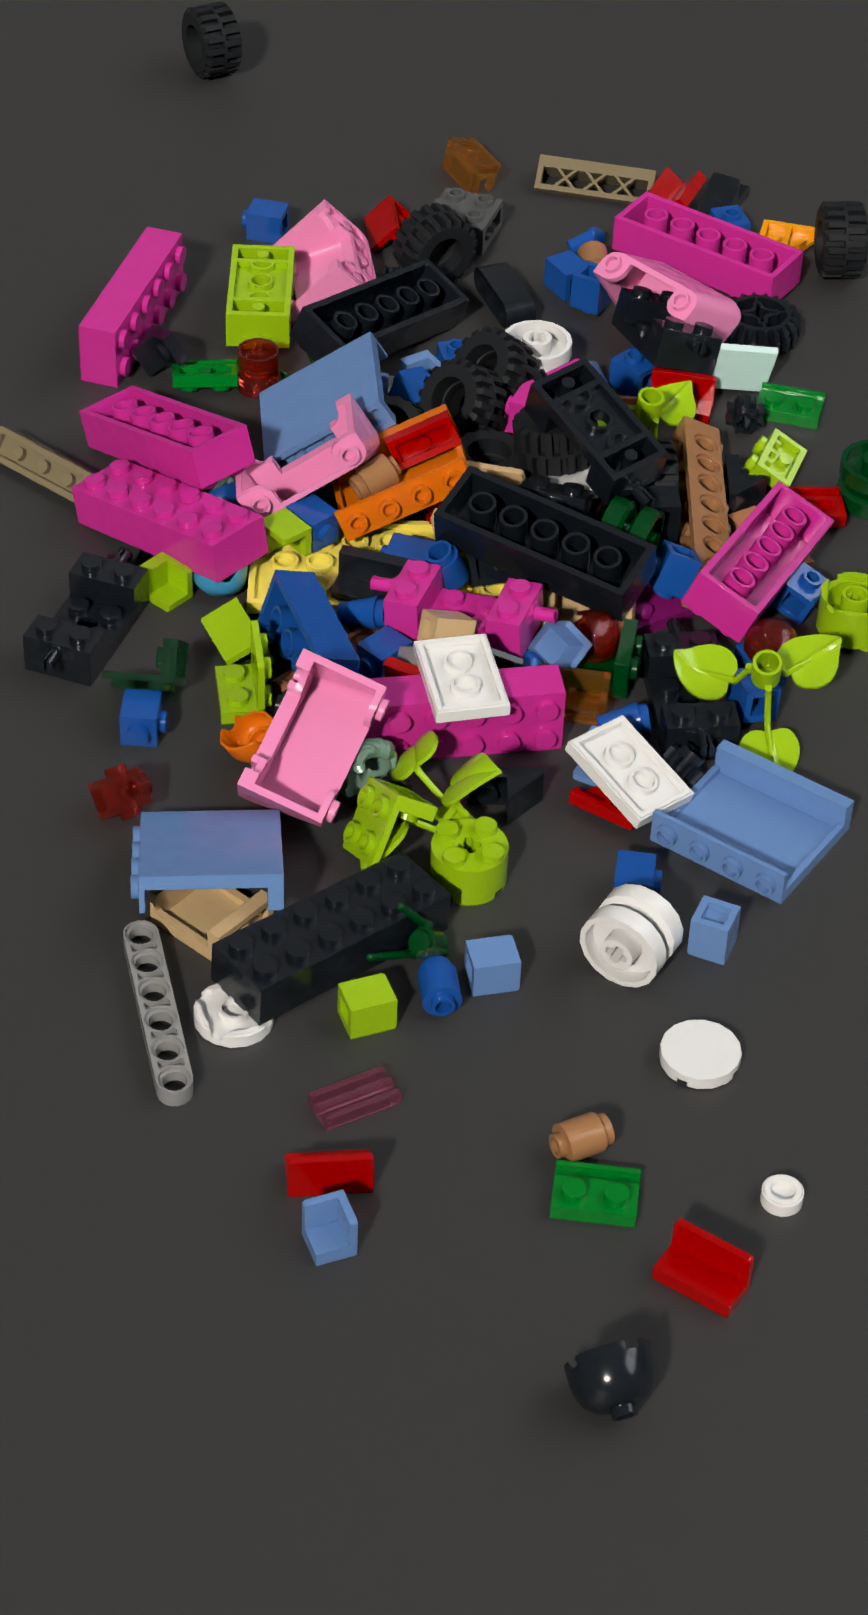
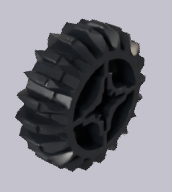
(766, 323)

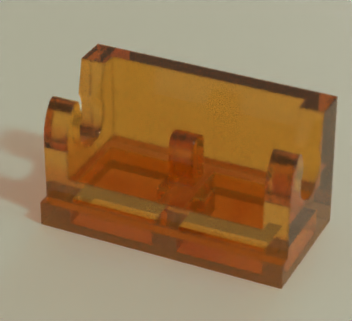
(470, 163)
(585, 694)

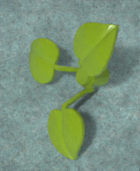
(664, 403)
(808, 659)
(465, 780)

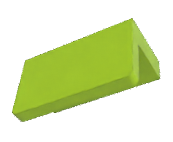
(230, 631)

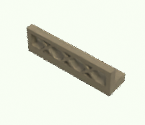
(595, 173)
(41, 463)

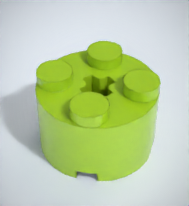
(845, 609)
(469, 859)

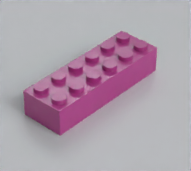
(706, 248)
(131, 304)
(168, 437)
(172, 518)
(757, 561)
(533, 724)

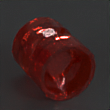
(257, 366)

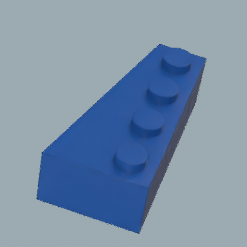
(300, 617)

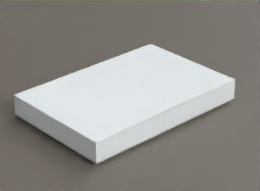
(461, 678)
(629, 771)

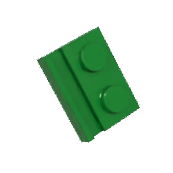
(196, 374)
(791, 405)
(595, 1193)

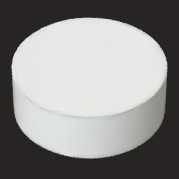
(782, 1195)

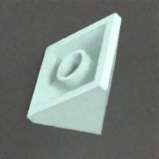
(744, 366)

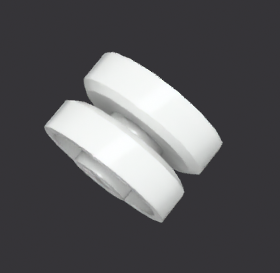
(547, 340)
(631, 935)

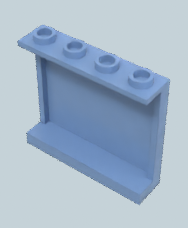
(300, 407)
(755, 822)
(208, 852)

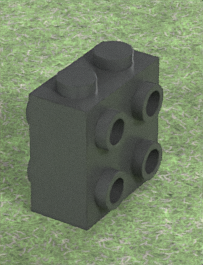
(478, 210)

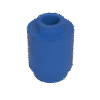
(454, 570)
(439, 986)

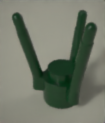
(422, 943)

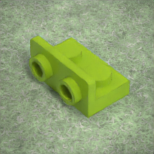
(776, 458)

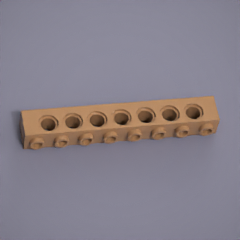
(701, 489)

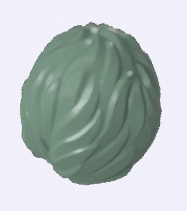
(374, 759)

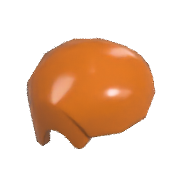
(246, 735)

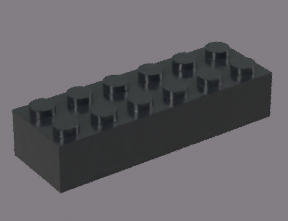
(393, 307)
(545, 543)
(326, 937)

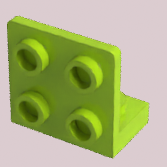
(243, 686)
(376, 814)

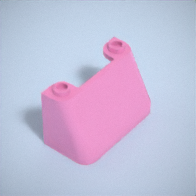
(328, 256)
(689, 302)
(269, 488)
(313, 740)

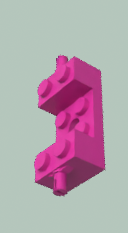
(506, 620)

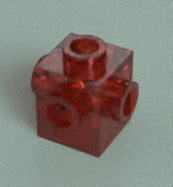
(121, 792)

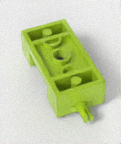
(260, 294)

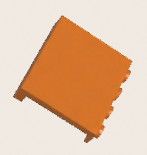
(418, 487)

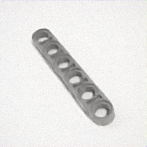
(160, 1010)

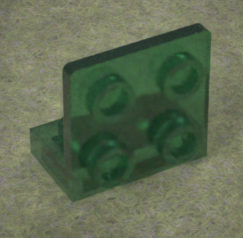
(171, 659)

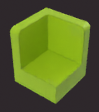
(285, 529)
(168, 581)
(367, 1005)

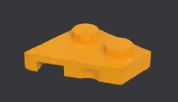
(788, 233)

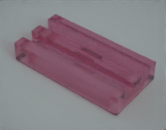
(350, 1093)

